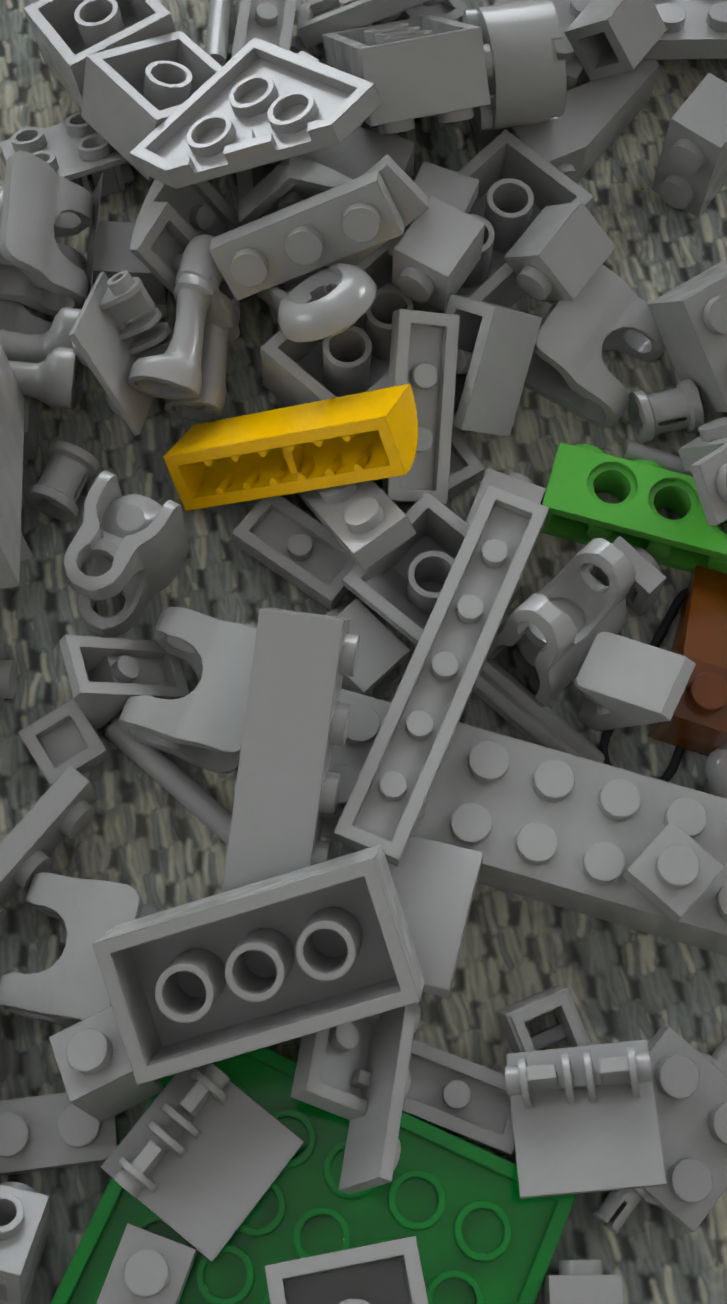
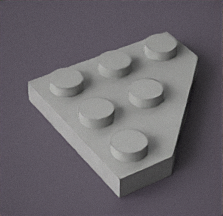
(255, 113)

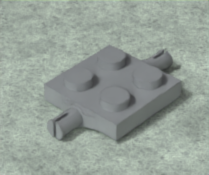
(693, 1134)

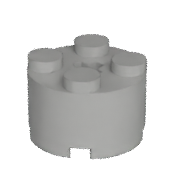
(521, 64)

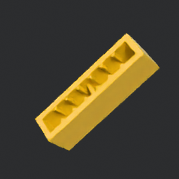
(296, 448)

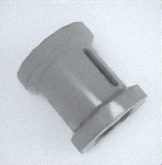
(665, 411)
(62, 481)

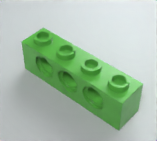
(642, 488)

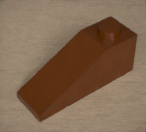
(702, 637)

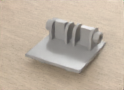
(74, 153)
(115, 331)
(585, 1119)
(202, 1157)

